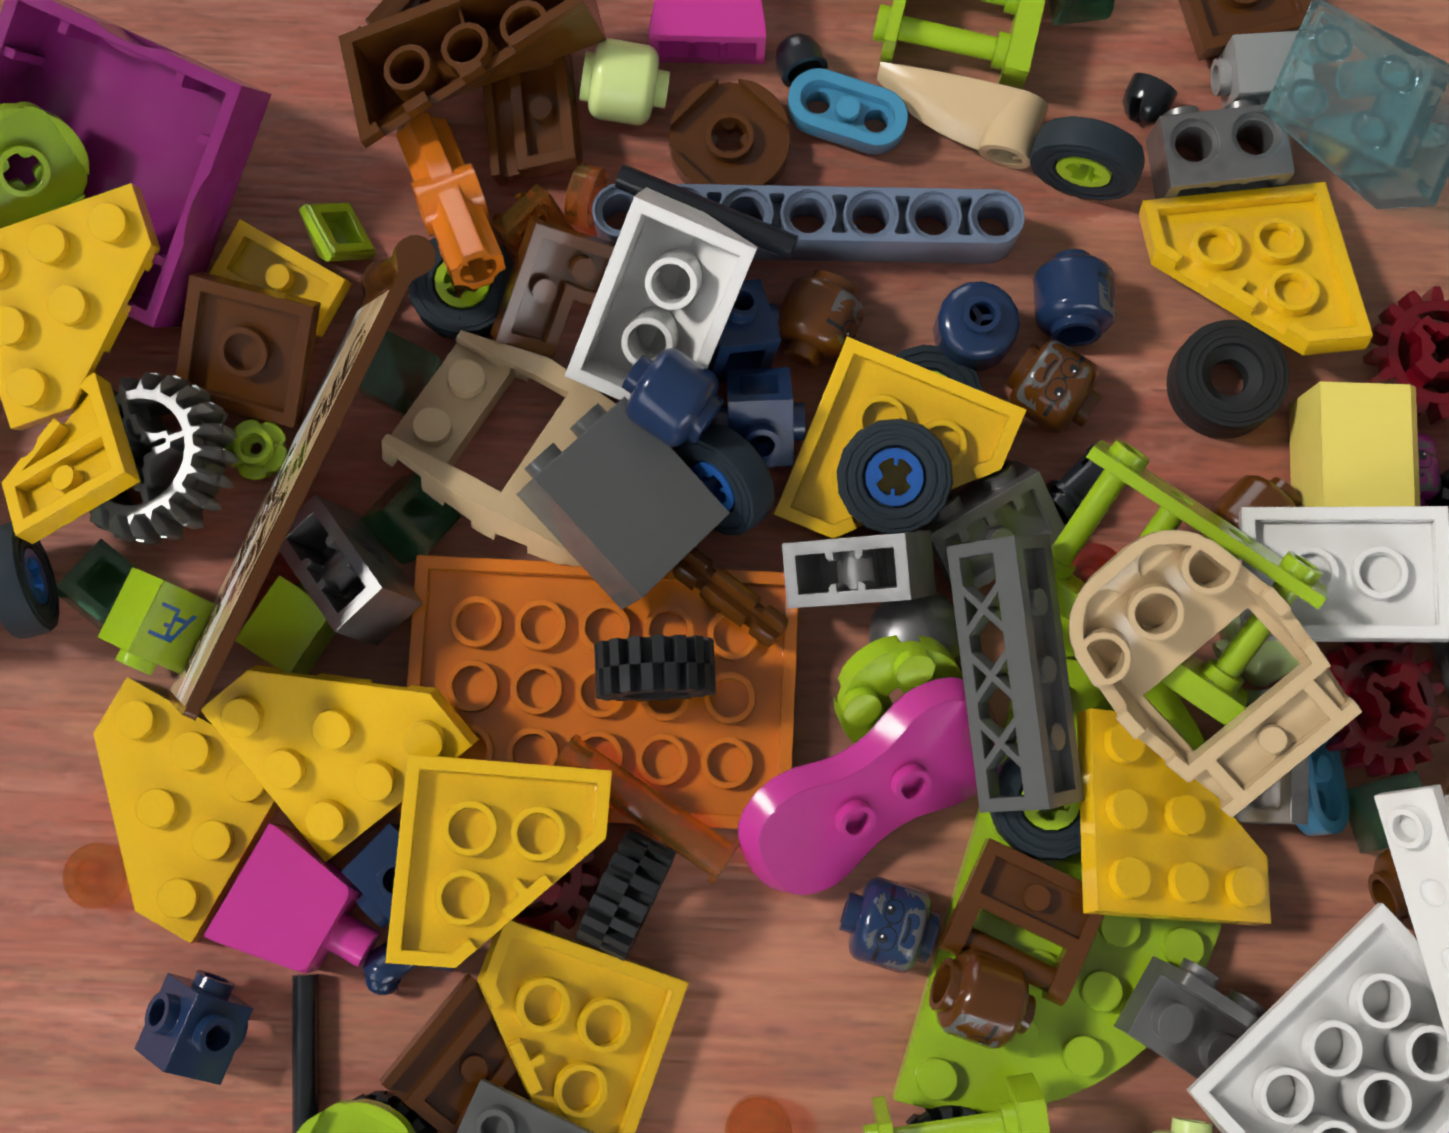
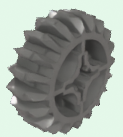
(175, 469)

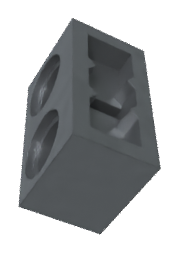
(1221, 160)

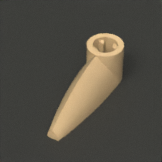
(972, 111)

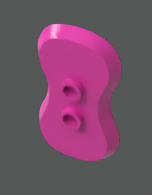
(826, 815)

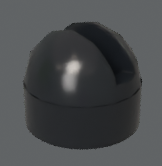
(798, 54)
(1147, 98)

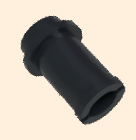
(1074, 486)

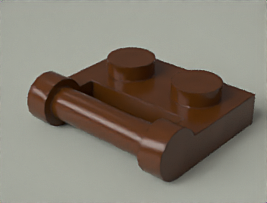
(1033, 900)

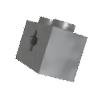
(859, 569)
(347, 572)

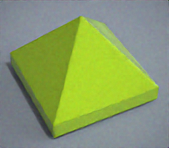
(336, 232)

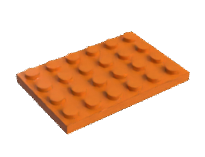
(519, 668)

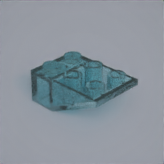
(1366, 107)

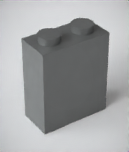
(620, 502)

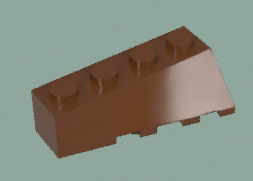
(452, 48)

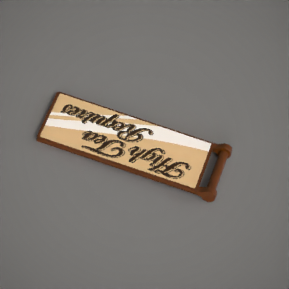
(383, 290)

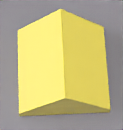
(1355, 445)

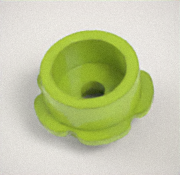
(271, 456)

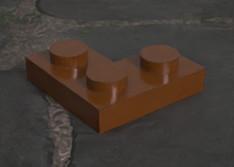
(547, 276)

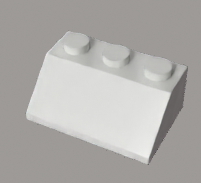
(662, 290)

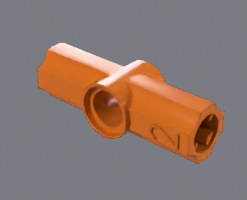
(450, 201)

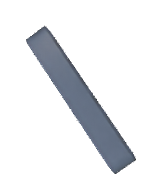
(840, 206)

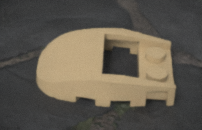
(453, 411)
(1155, 611)

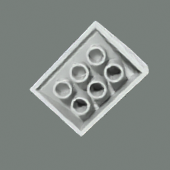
(1342, 1048)

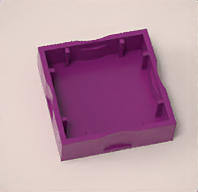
(143, 122)

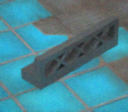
(1036, 672)

